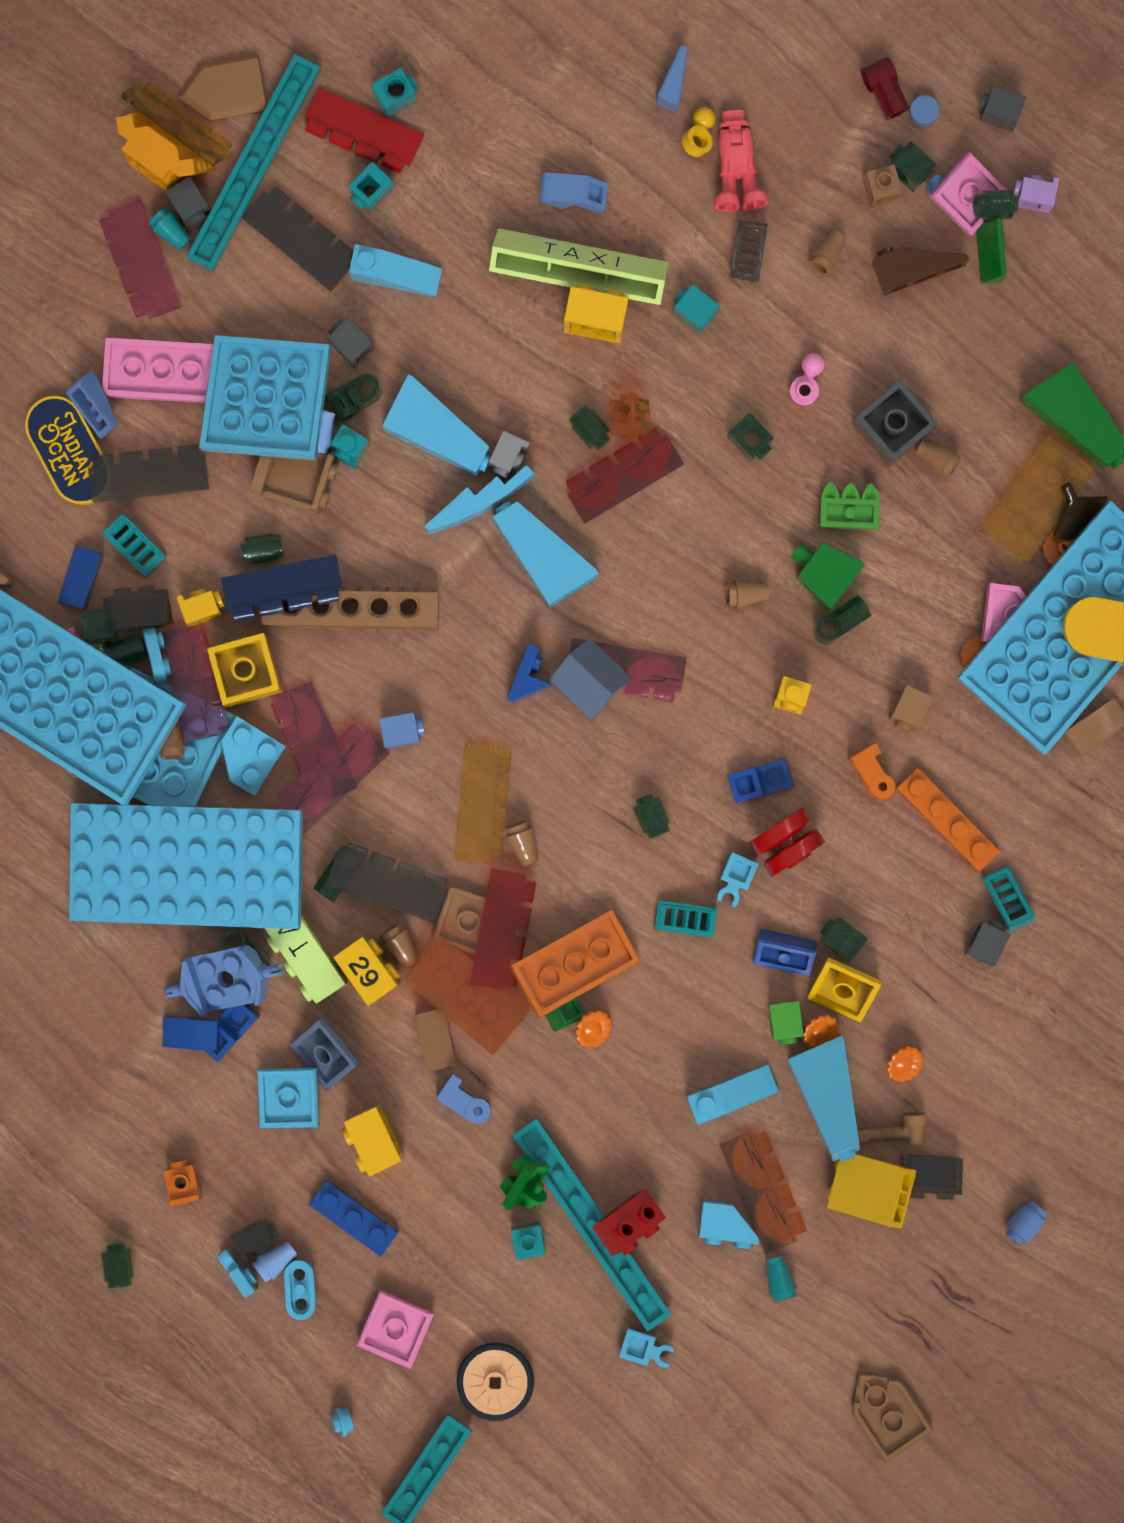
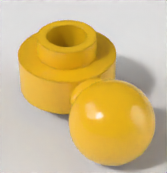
(698, 139)

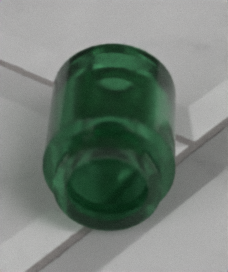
(995, 205)
(590, 428)
(262, 549)
(651, 816)
(117, 1265)

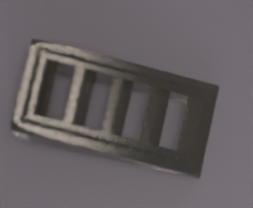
(739, 237)

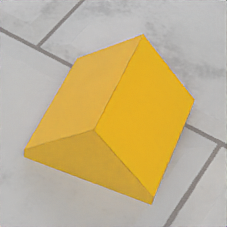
(844, 989)

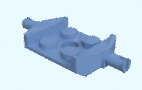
(208, 991)

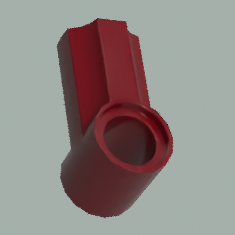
(882, 81)

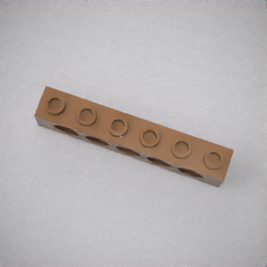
(424, 618)

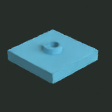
(288, 1097)

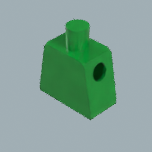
(826, 572)

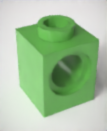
(785, 1022)

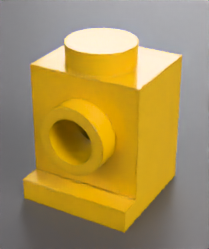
(201, 606)
(792, 695)

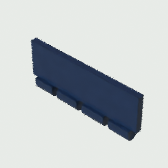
(282, 583)

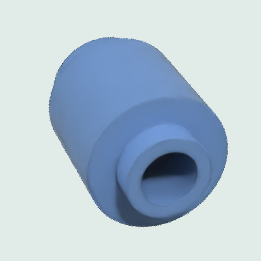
(1025, 1223)

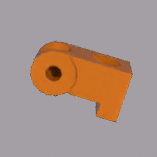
(871, 774)

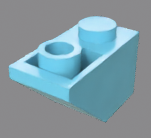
(723, 1222)

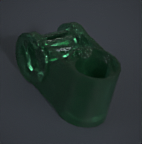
(352, 397)

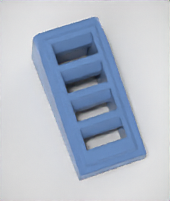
(670, 91)
(91, 400)

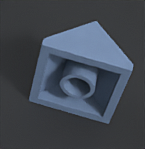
(589, 678)
(328, 1051)

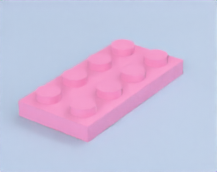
(156, 370)

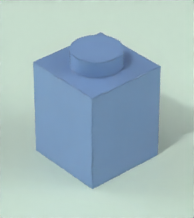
(401, 730)

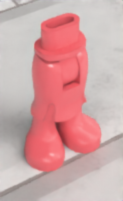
(737, 163)

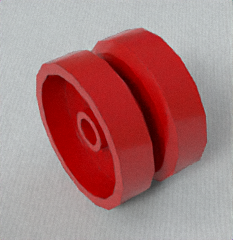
(787, 842)

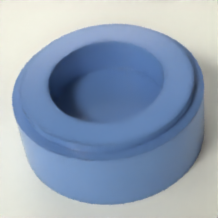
(924, 111)

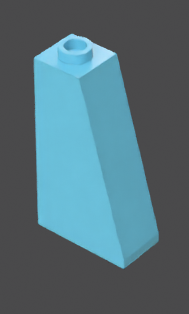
(432, 427)
(545, 557)
(826, 1088)

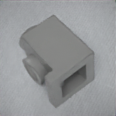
(508, 455)

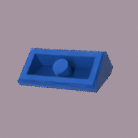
(81, 578)
(785, 952)

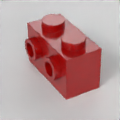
(629, 1222)

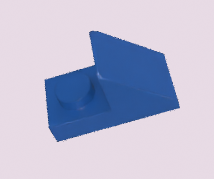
(524, 684)

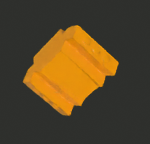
(157, 152)

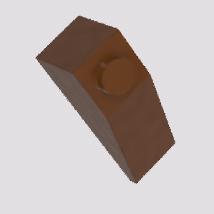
(911, 266)

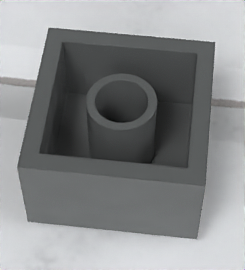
(894, 423)

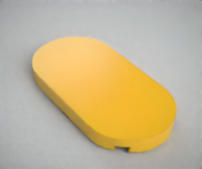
(1096, 628)

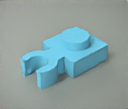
(738, 874)
(242, 1278)
(640, 1348)

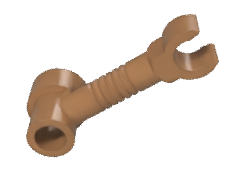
(911, 1129)

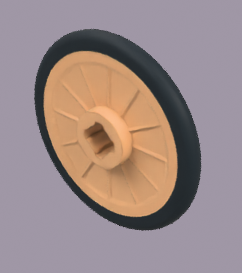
(495, 1361)

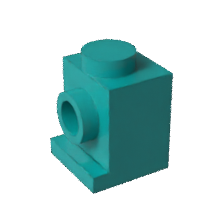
(370, 178)
(349, 446)

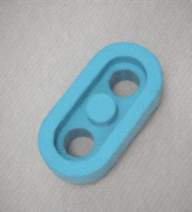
(153, 643)
(300, 1289)

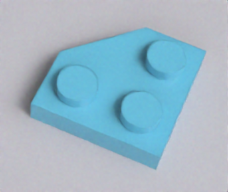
(248, 754)

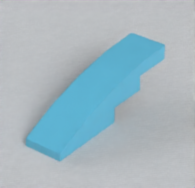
(468, 506)

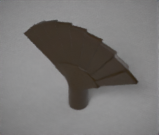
(1077, 512)

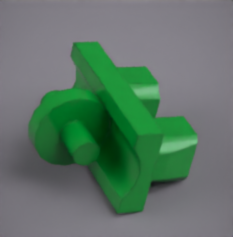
(528, 1187)

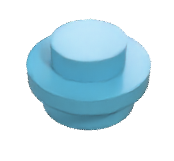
(341, 1421)

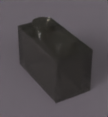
(137, 609)
(935, 1175)

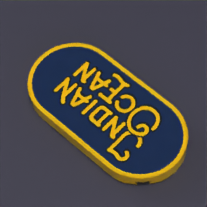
(63, 446)

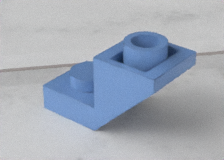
(572, 189)

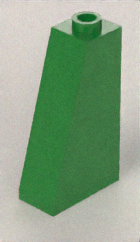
(1078, 416)

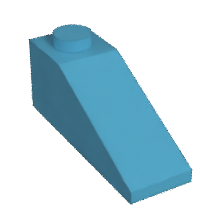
(394, 271)
(731, 1094)

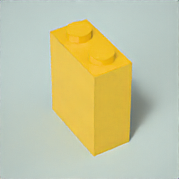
(871, 1190)

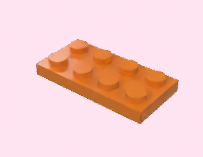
(574, 964)

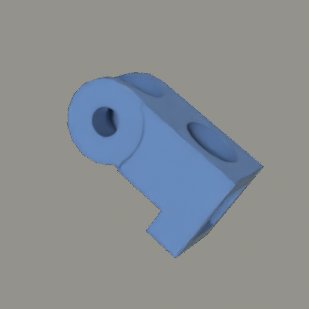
(472, 1108)

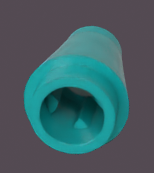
(169, 228)
(780, 1280)

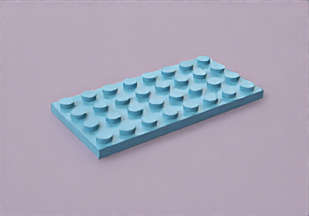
(1027, 665)
(79, 703)
(186, 865)

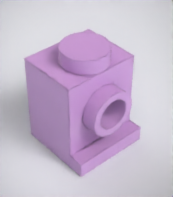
(1036, 193)

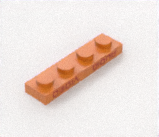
(947, 820)

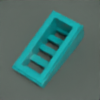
(116, 526)
(710, 921)
(1020, 922)

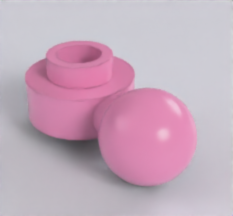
(812, 366)

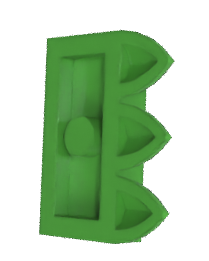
(849, 510)

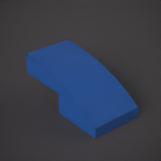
(760, 781)
(232, 1026)
(190, 1033)

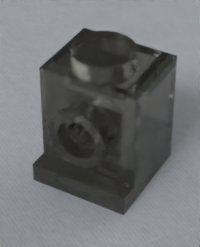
(254, 1238)

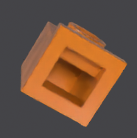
(191, 1191)

